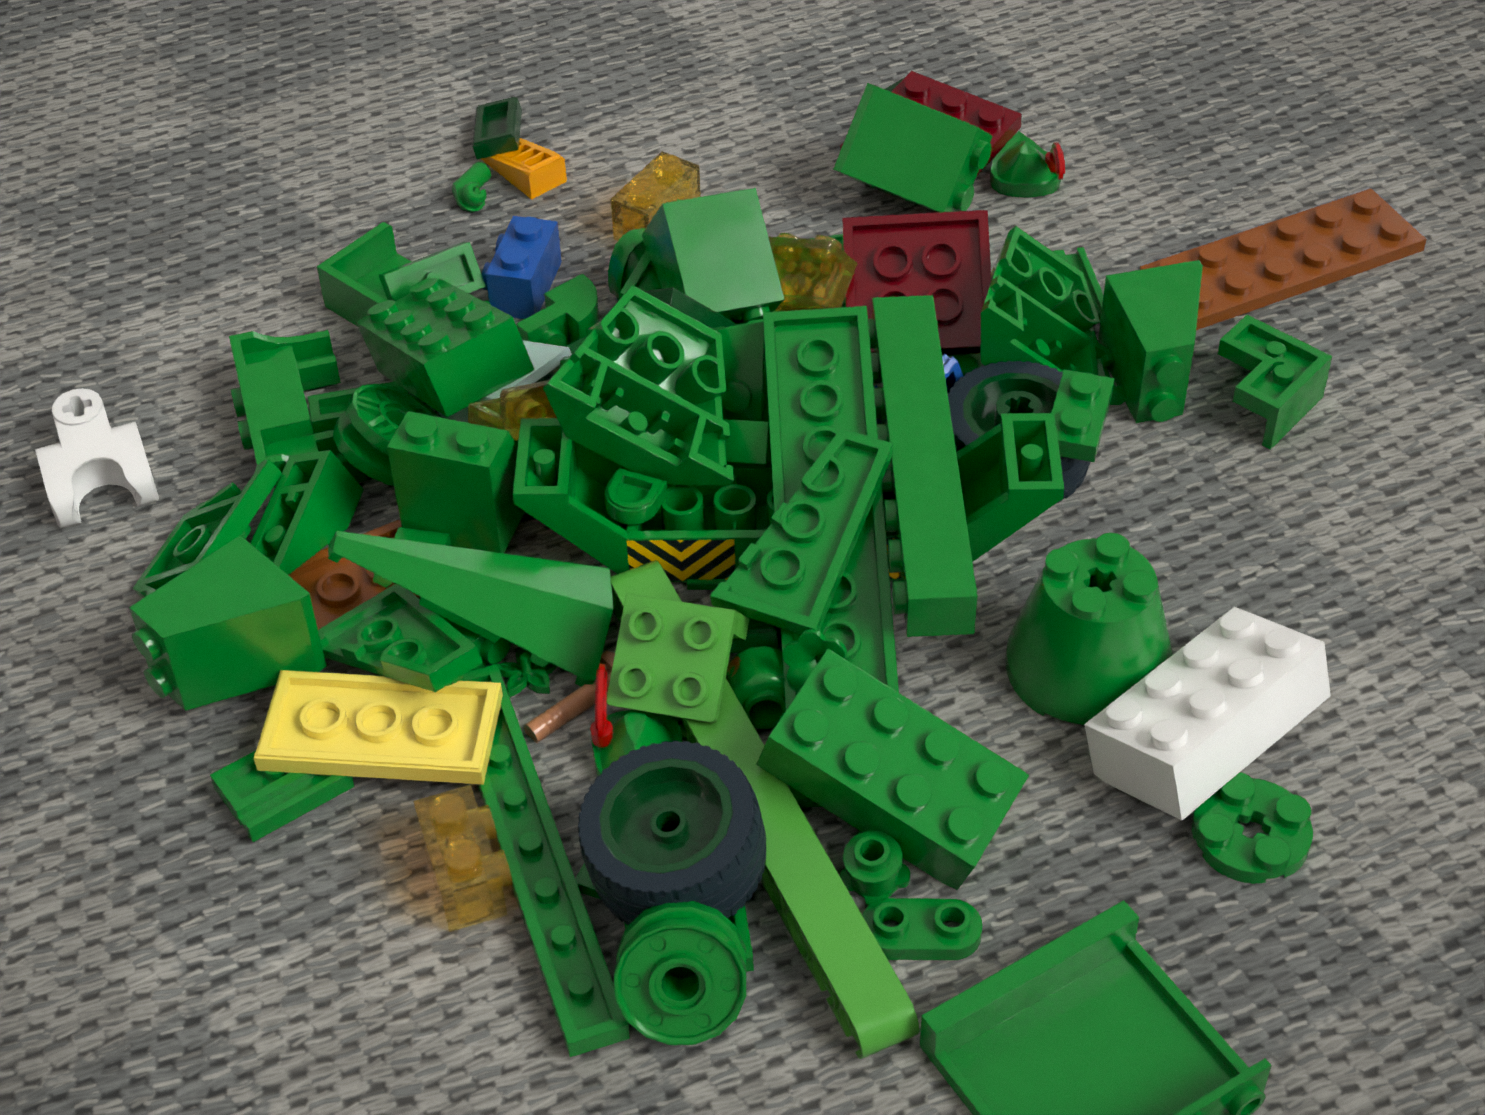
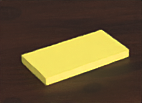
(379, 728)

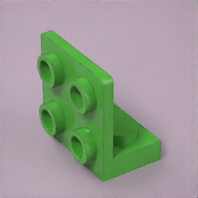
(673, 657)

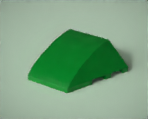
(1041, 312)
(648, 393)

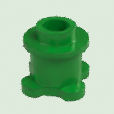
(874, 866)

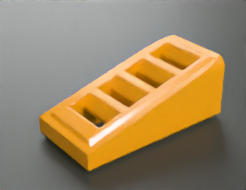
(530, 168)

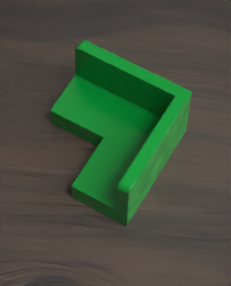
(351, 276)
(1284, 375)

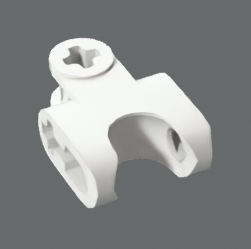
(91, 456)

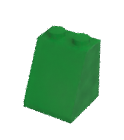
(913, 151)
(716, 253)
(1151, 335)
(455, 480)
(225, 628)

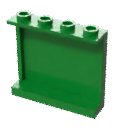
(1087, 1034)

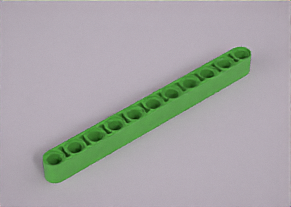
(798, 871)

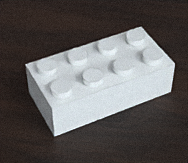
(1208, 711)

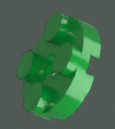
(1264, 856)

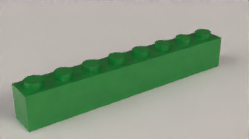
(923, 475)

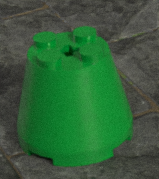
(1087, 629)

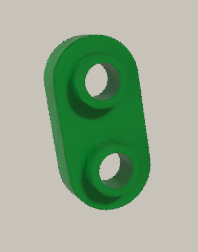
(922, 928)

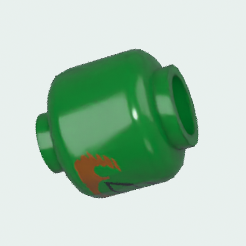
(759, 684)

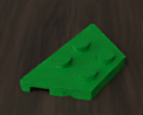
(209, 528)

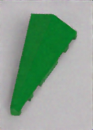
(536, 603)

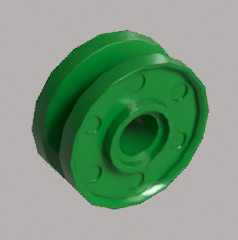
(369, 426)
(673, 1007)

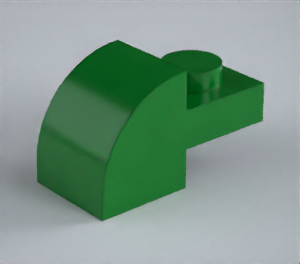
(567, 315)

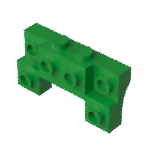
(272, 397)

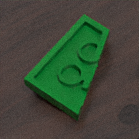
(400, 641)

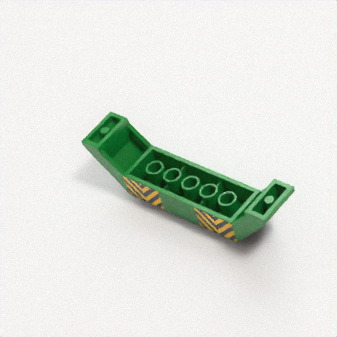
(705, 529)

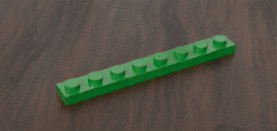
(547, 889)

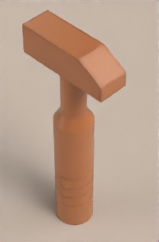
(567, 708)

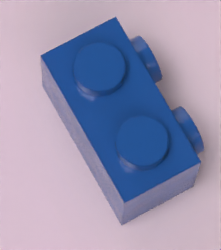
(523, 266)

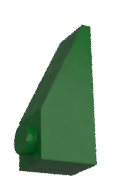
(306, 509)

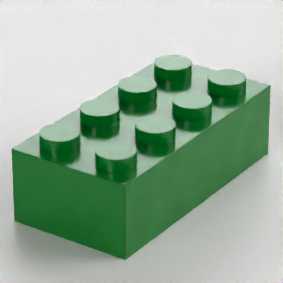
(445, 345)
(892, 769)

